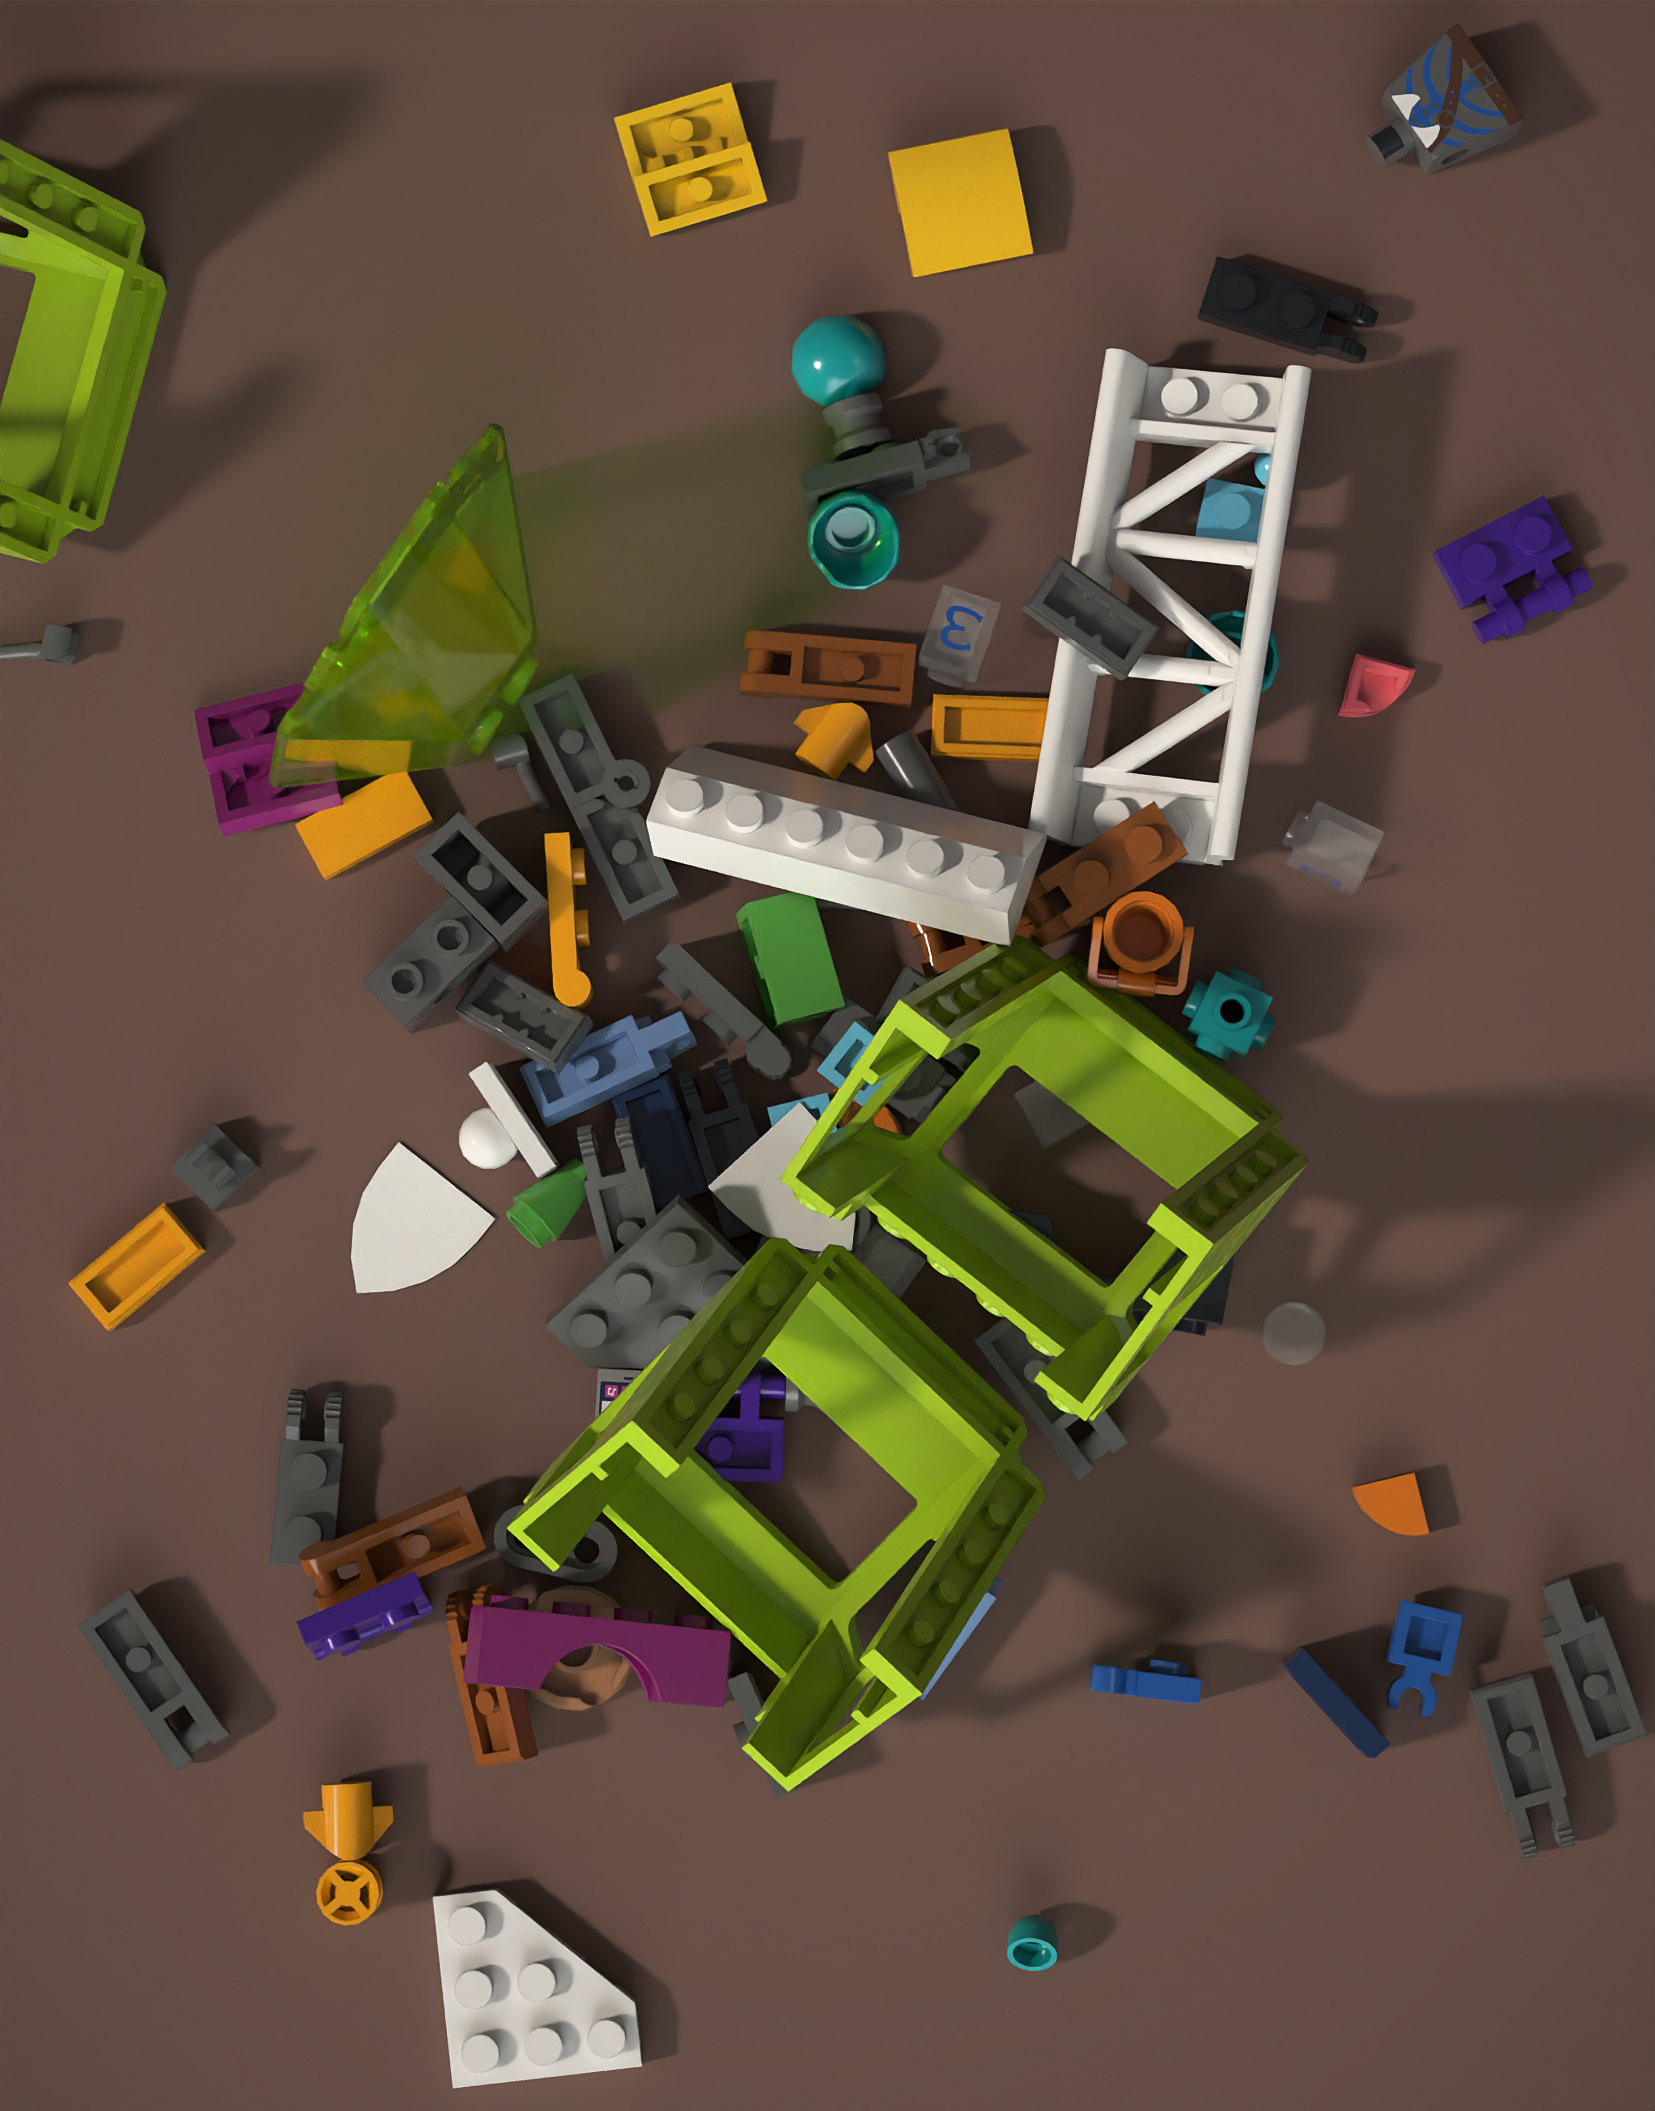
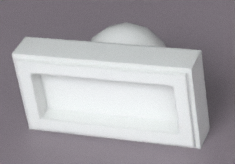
(496, 1133)

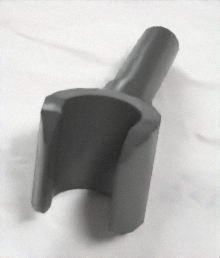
(57, 647)
(512, 751)

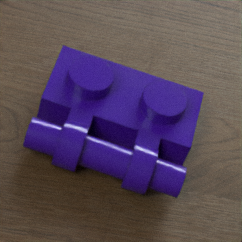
(1504, 553)
(748, 1444)
(365, 1617)

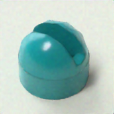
(1032, 1943)

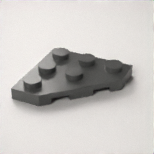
(647, 1291)

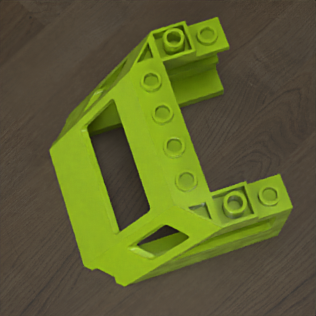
(76, 352)
(1119, 1073)
(890, 1392)

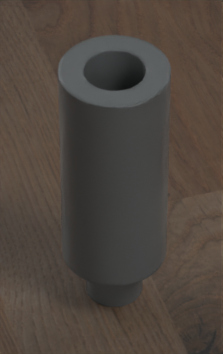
(915, 772)

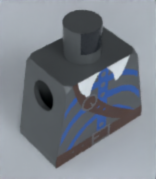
(1444, 108)

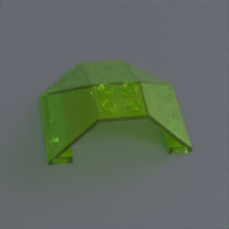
(426, 641)

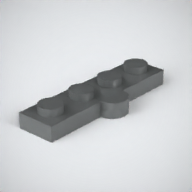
(600, 796)

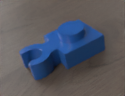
(1424, 1643)
(1163, 1681)

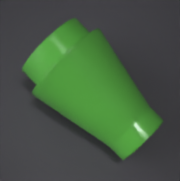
(549, 1204)

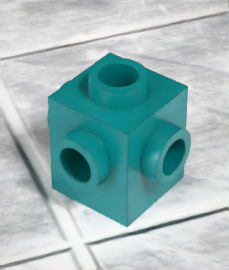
(1215, 1035)

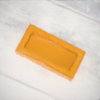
(987, 728)
(364, 823)
(137, 1267)

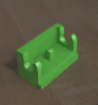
(789, 959)

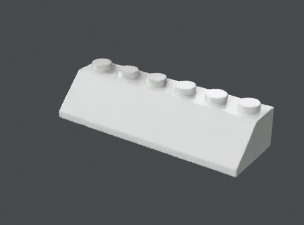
(845, 844)

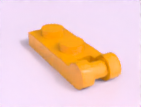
(567, 925)

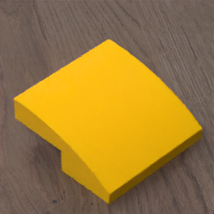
(690, 159)
(960, 202)

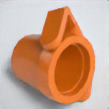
(1141, 937)

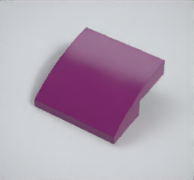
(238, 753)

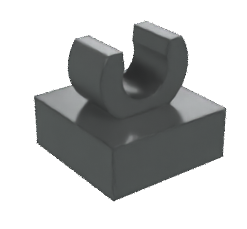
(214, 1167)

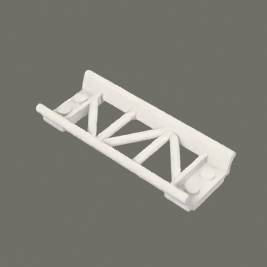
(1230, 418)

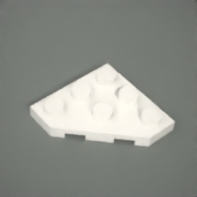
(524, 1998)

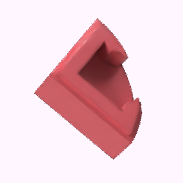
(1373, 686)

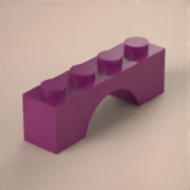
(521, 1646)

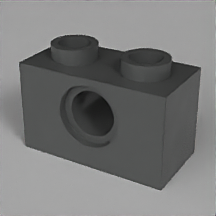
(482, 881)
(431, 964)

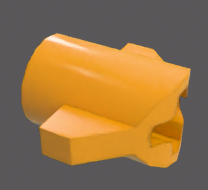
(835, 737)
(348, 1819)

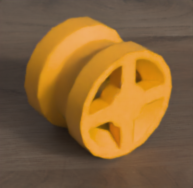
(341, 1898)

